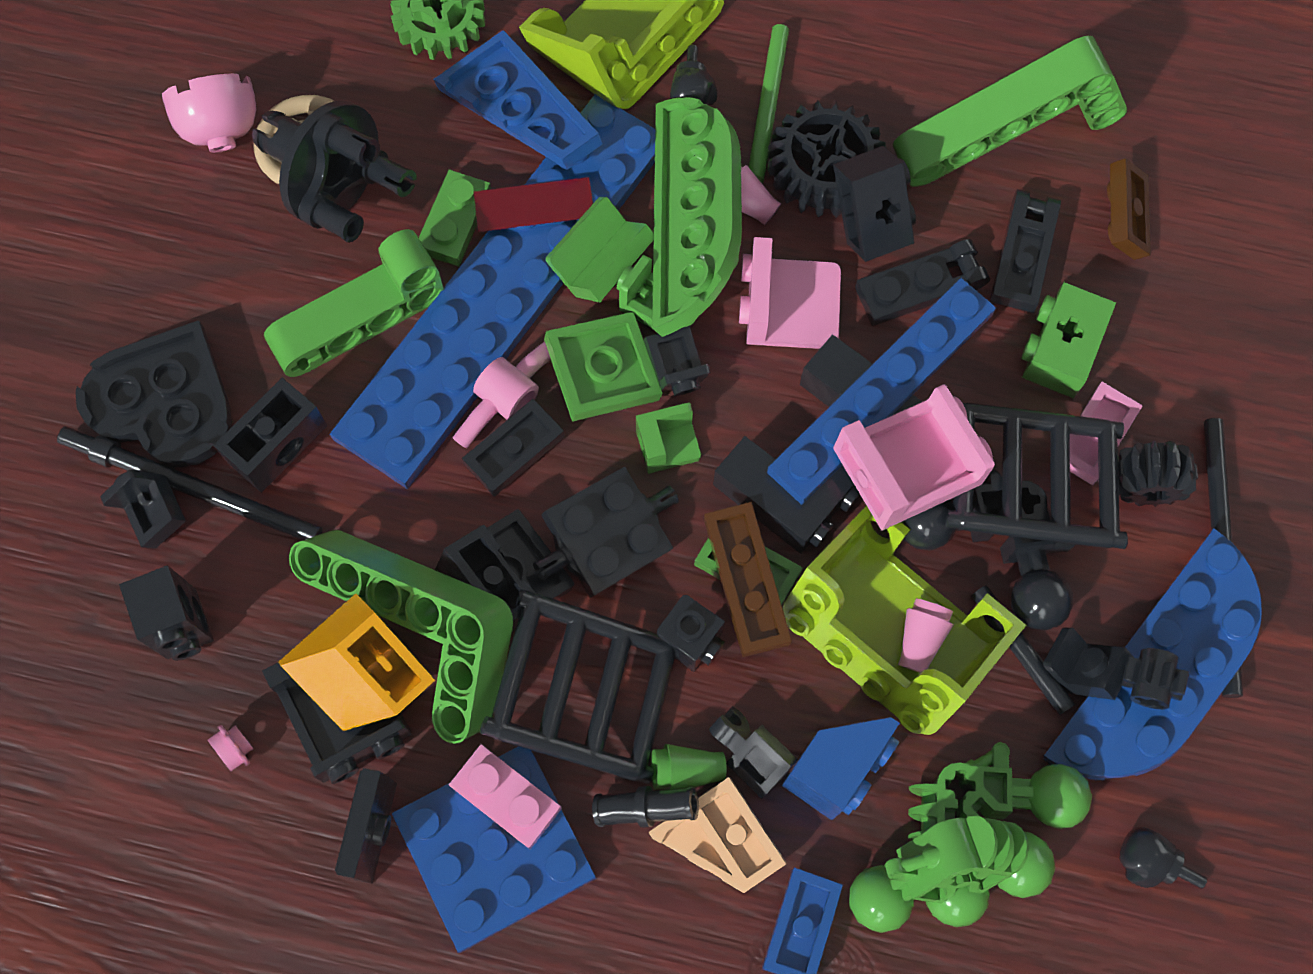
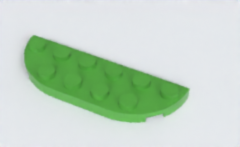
(693, 210)

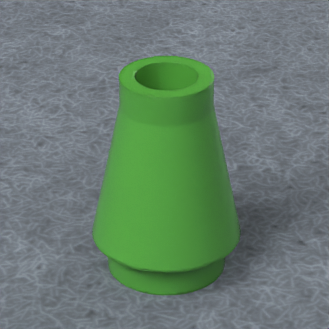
(686, 767)

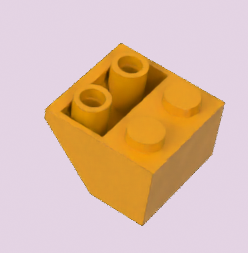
(356, 667)

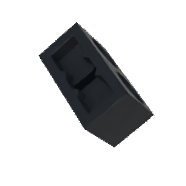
(166, 613)

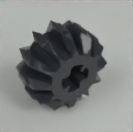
(1156, 473)

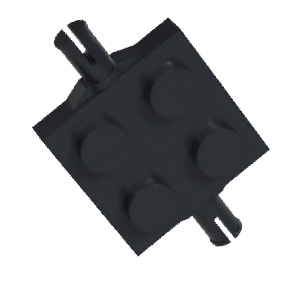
(606, 532)

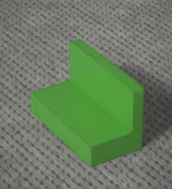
(598, 250)

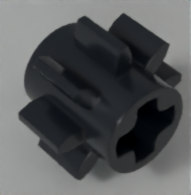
(1155, 678)

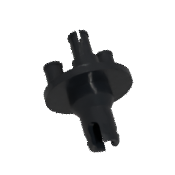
(330, 164)

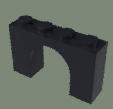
(745, 475)

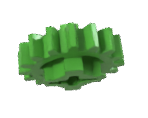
(420, 26)

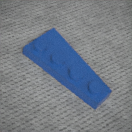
(518, 98)

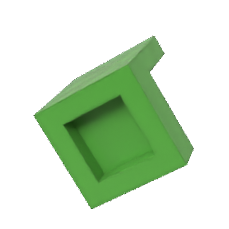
(667, 438)

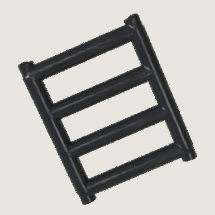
(1060, 526)
(546, 738)

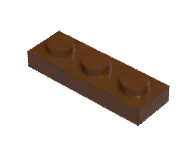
(747, 579)

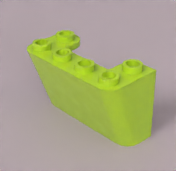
(855, 614)

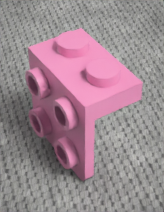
(789, 299)

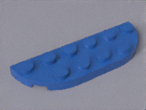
(1211, 625)

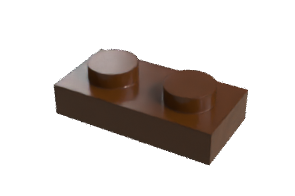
(1129, 209)

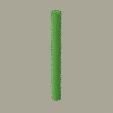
(768, 100)

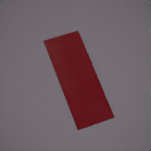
(532, 204)

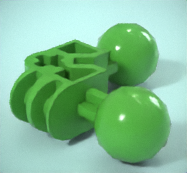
(1054, 794)
(948, 857)

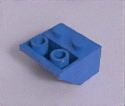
(836, 763)

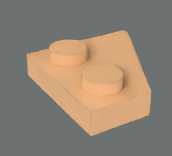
(724, 838)

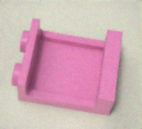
(914, 458)

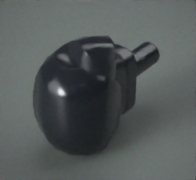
(693, 80)
(1154, 860)

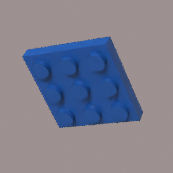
(479, 870)

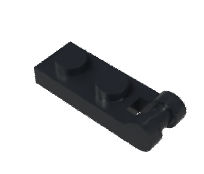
(1025, 252)
(919, 282)

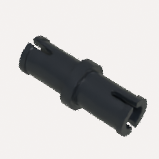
(645, 806)

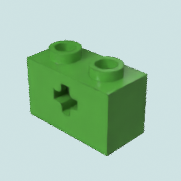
(1067, 363)

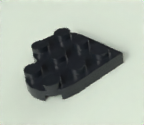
(159, 393)

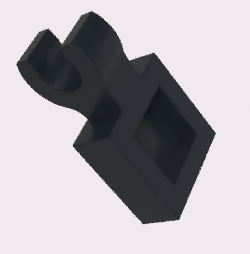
(757, 755)

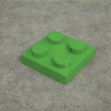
(602, 366)

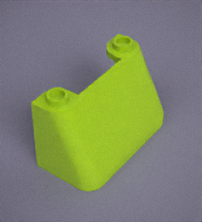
(619, 44)

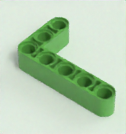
(1012, 107)
(463, 618)

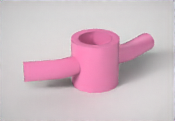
(503, 391)

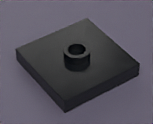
(366, 826)

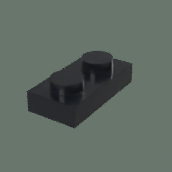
(513, 447)

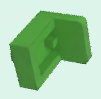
(636, 290)

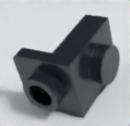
(676, 361)
(148, 505)
(693, 632)

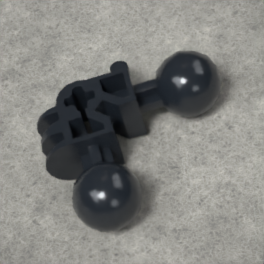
(1040, 595)

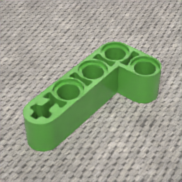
(359, 308)

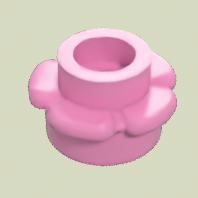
(231, 747)

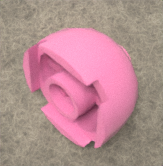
(212, 110)

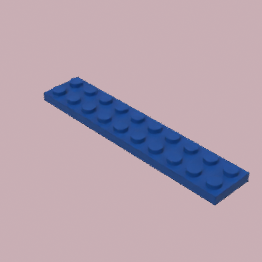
(482, 312)

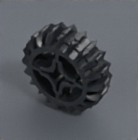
(810, 140)

